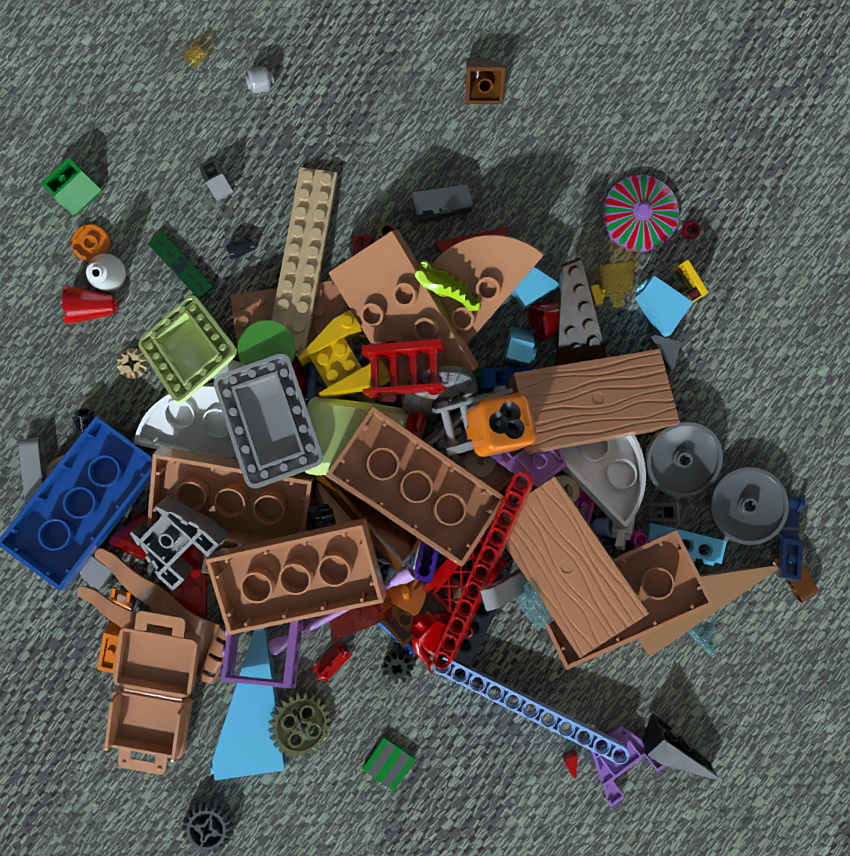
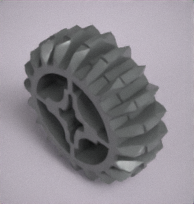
(194, 824)

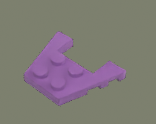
(541, 465)
(610, 770)

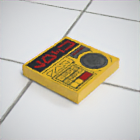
(690, 281)

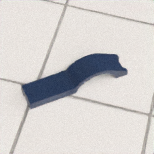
(790, 545)

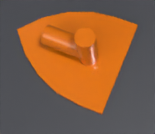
(406, 597)

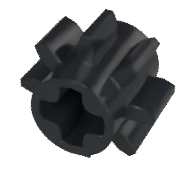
(82, 418)

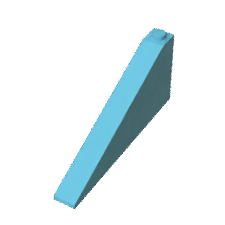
(244, 739)

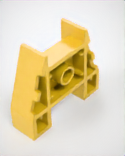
(336, 360)

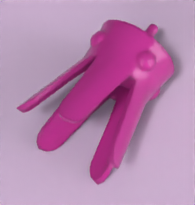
(638, 538)

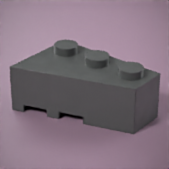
(441, 203)

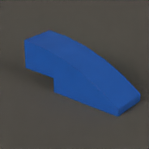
(496, 377)

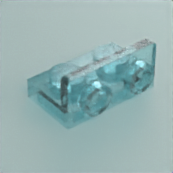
(533, 607)

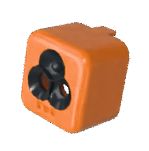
(489, 424)

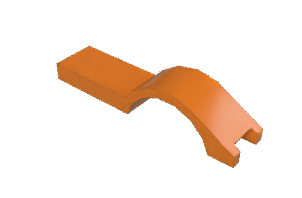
(110, 636)

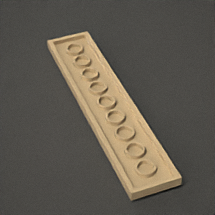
(304, 253)

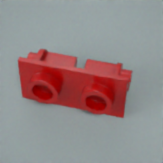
(416, 424)
(332, 662)

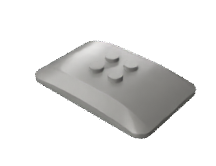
(268, 420)

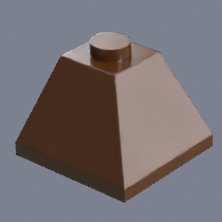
(484, 81)

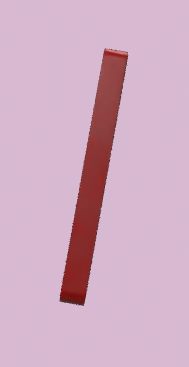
(489, 563)

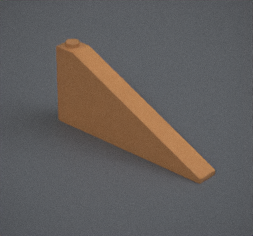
(723, 588)

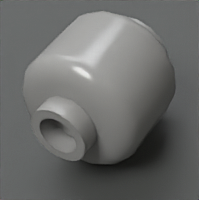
(259, 79)

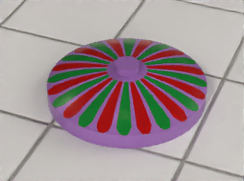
(640, 213)

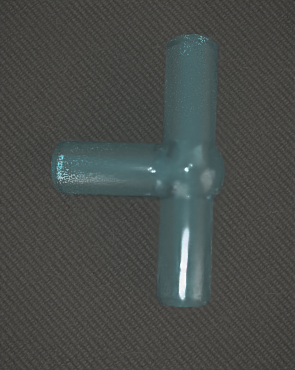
(701, 641)

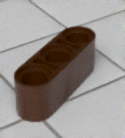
(802, 589)

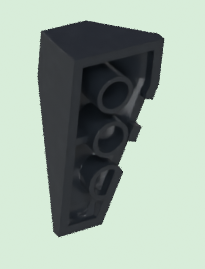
(673, 751)

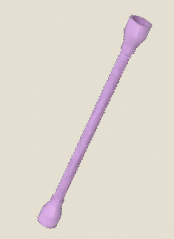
(280, 643)

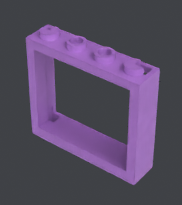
(291, 665)

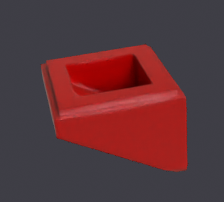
(571, 759)

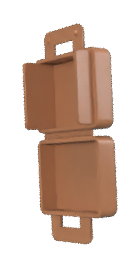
(152, 696)

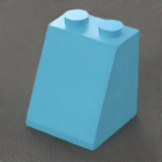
(533, 288)
(661, 305)

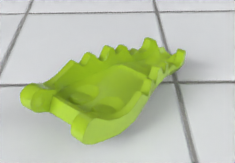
(445, 285)

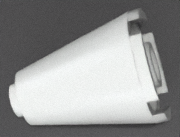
(105, 272)

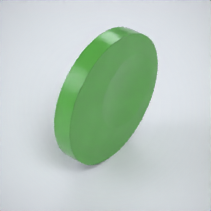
(265, 340)

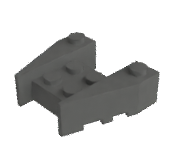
(173, 535)

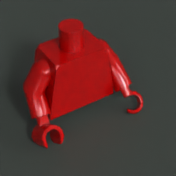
(428, 633)

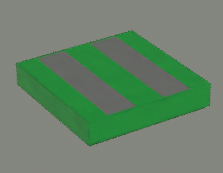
(388, 763)

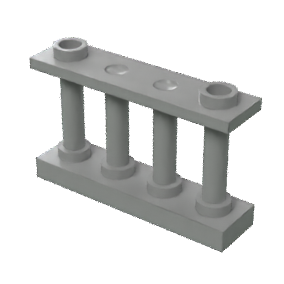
(453, 446)

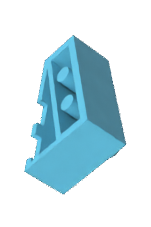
(519, 347)

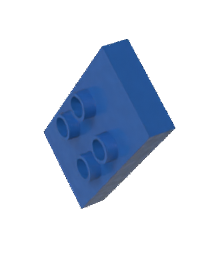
(78, 504)

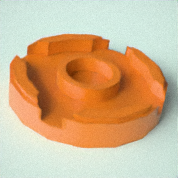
(96, 240)

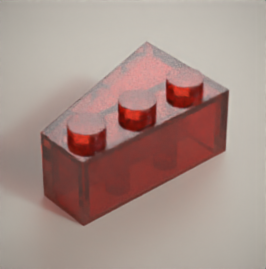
(360, 619)

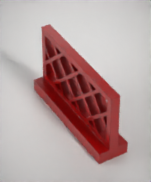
(445, 574)

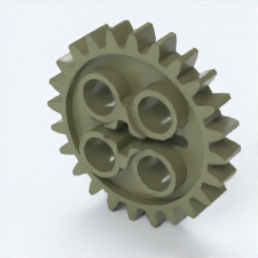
(283, 733)

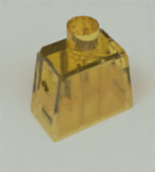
(616, 281)

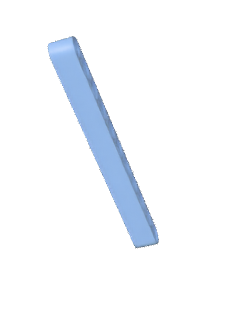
(537, 715)

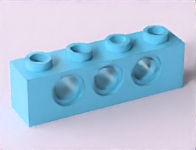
(714, 547)

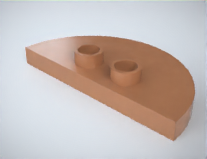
(492, 271)

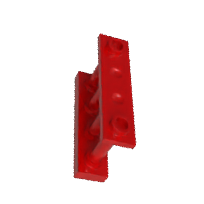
(412, 350)

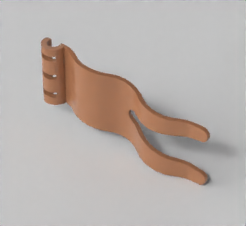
(162, 603)

